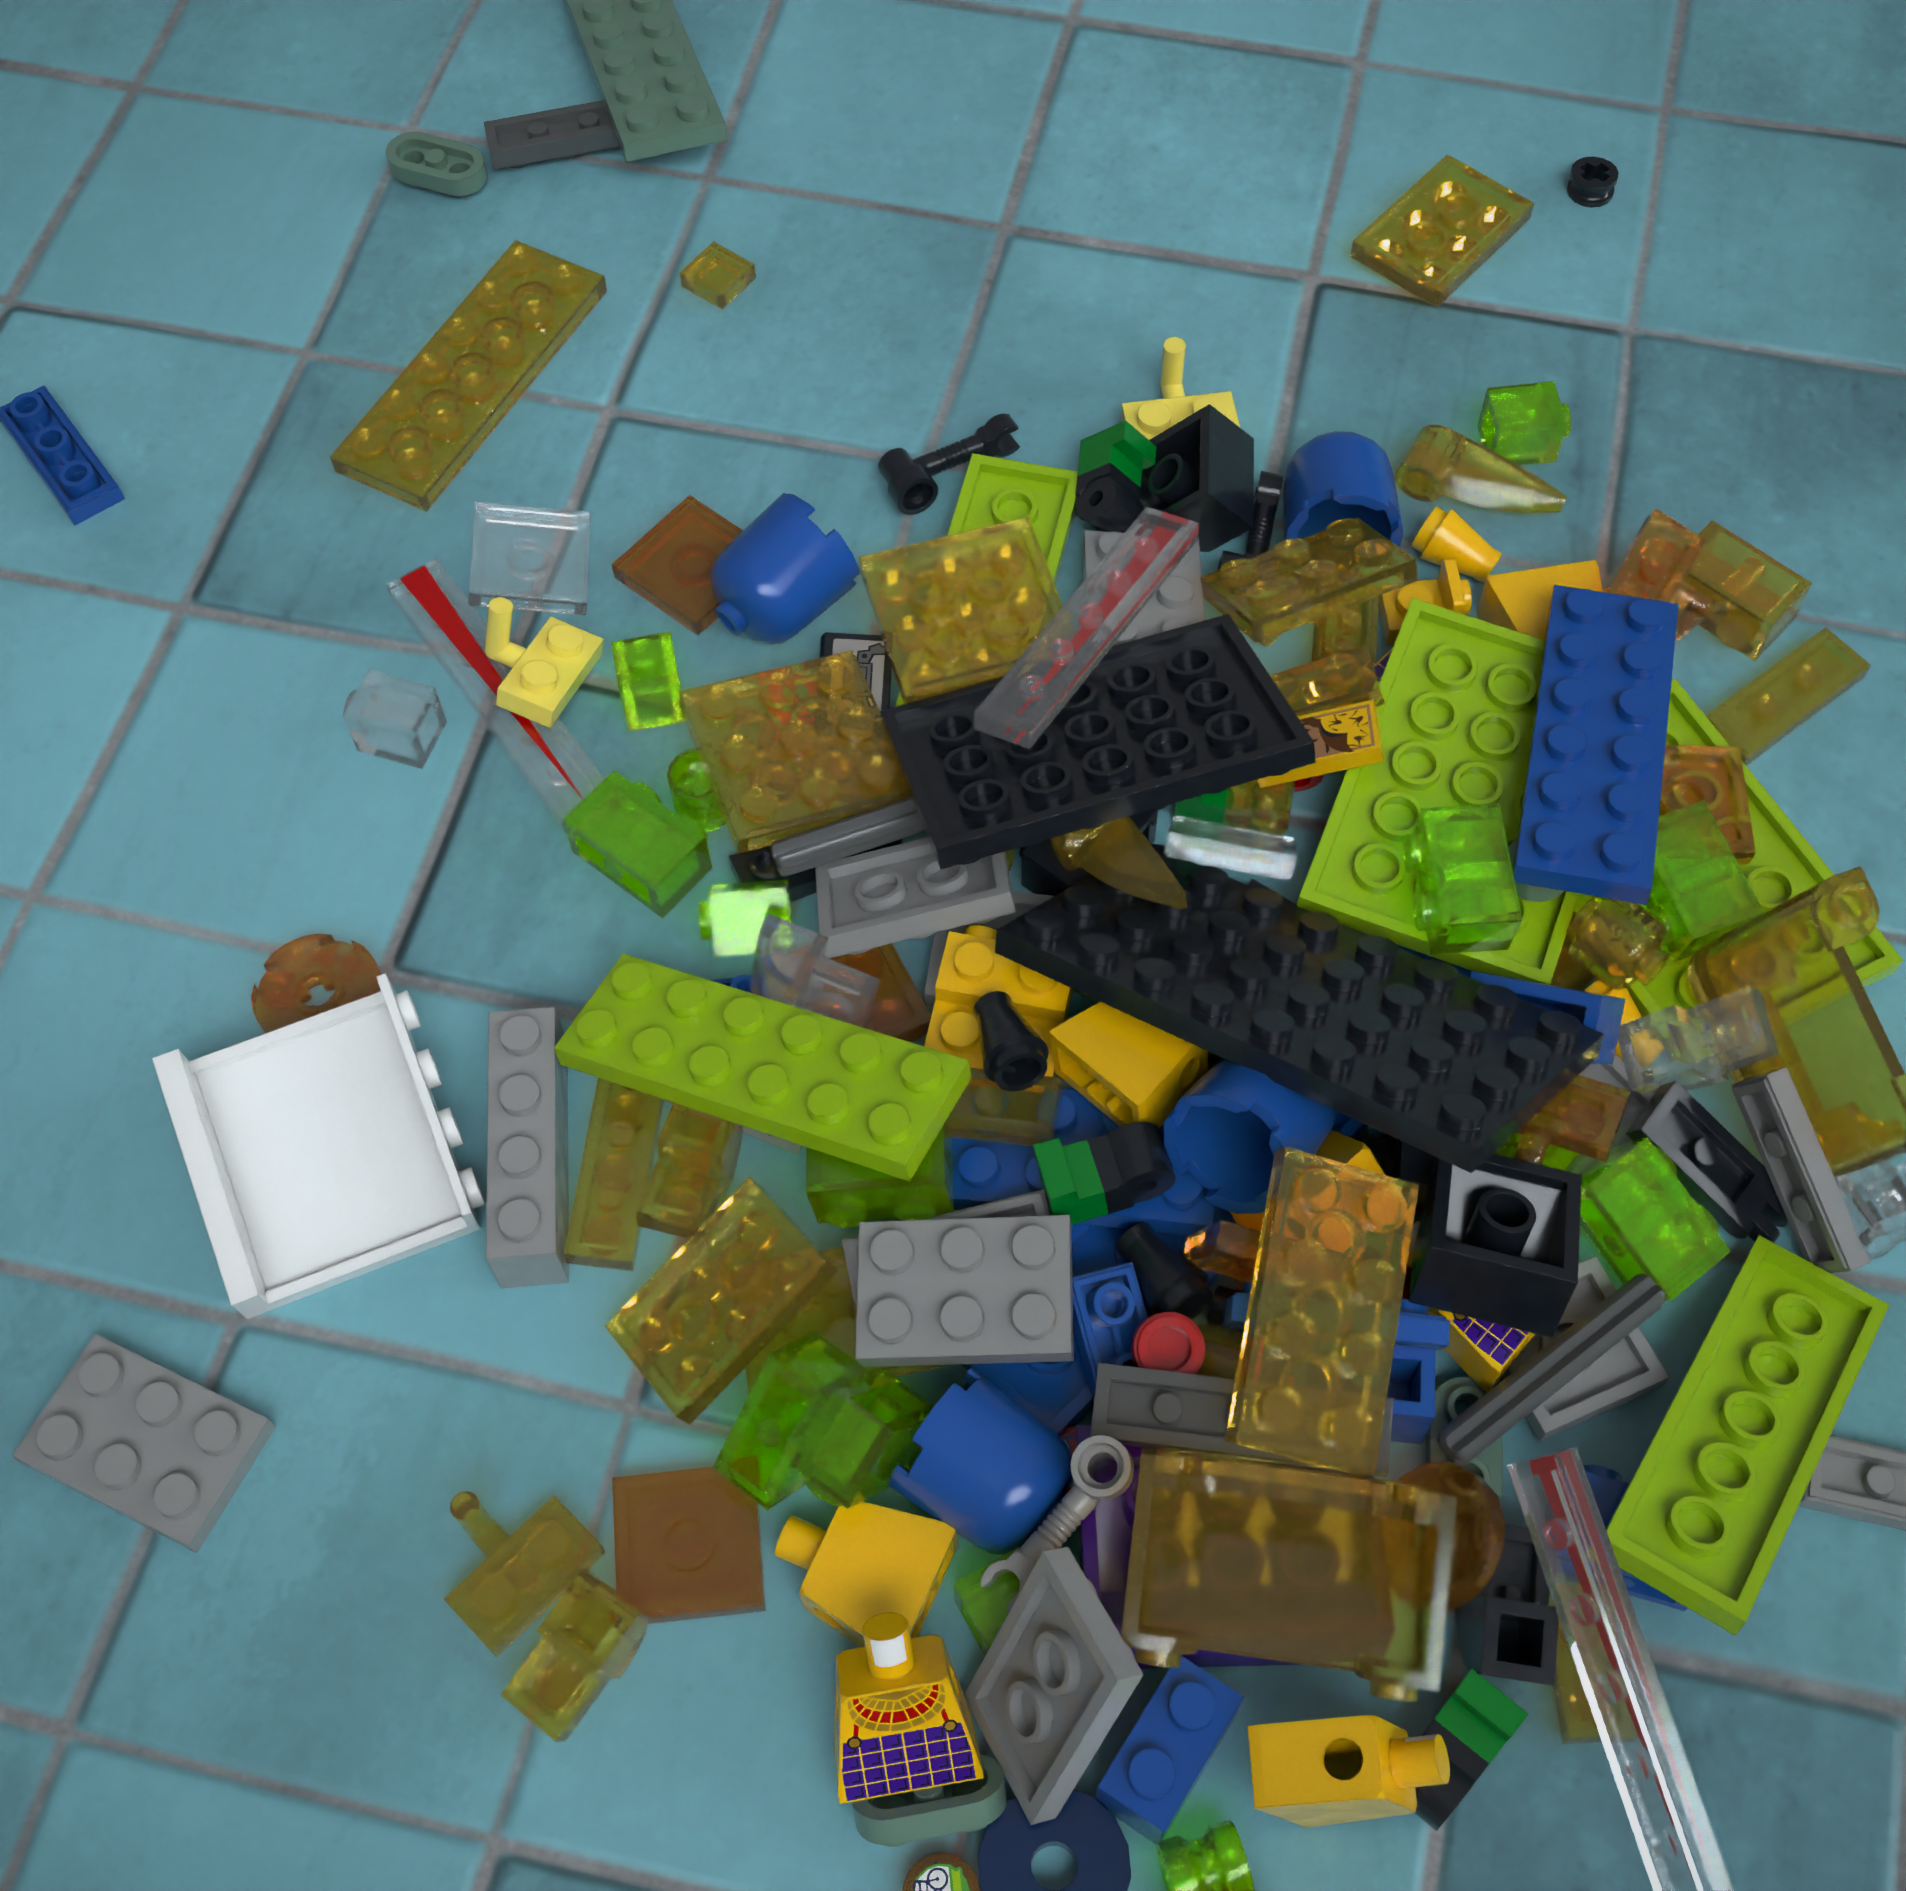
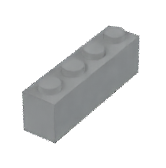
(526, 1149)

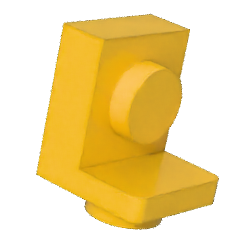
(1445, 592)

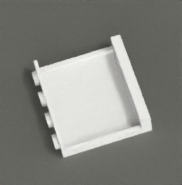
(319, 1150)

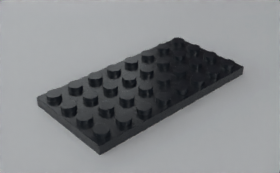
(1313, 1006)

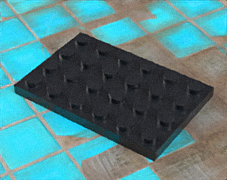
(1141, 732)

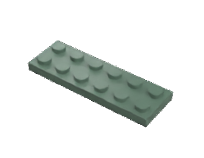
(647, 76)

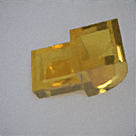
(691, 1173)
(583, 1646)

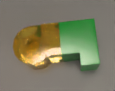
(1244, 806)

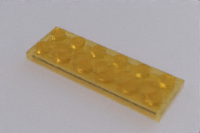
(469, 375)

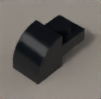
(1509, 1624)

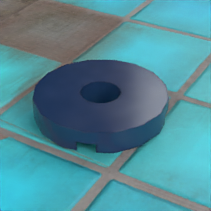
(1080, 1828)

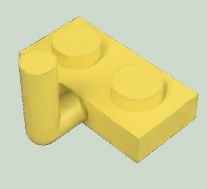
(1158, 415)
(545, 672)

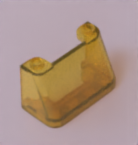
(1818, 1015)
(1290, 1568)

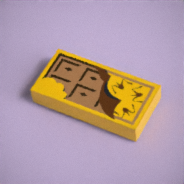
(1342, 741)

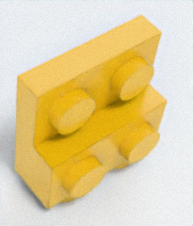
(973, 970)

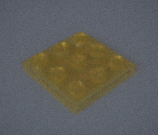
(960, 606)
(792, 748)

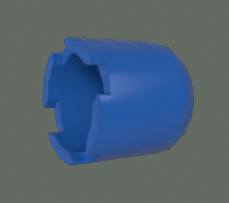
(1340, 479)
(780, 573)
(1232, 1127)
(986, 1466)

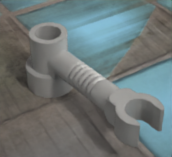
(1074, 1507)

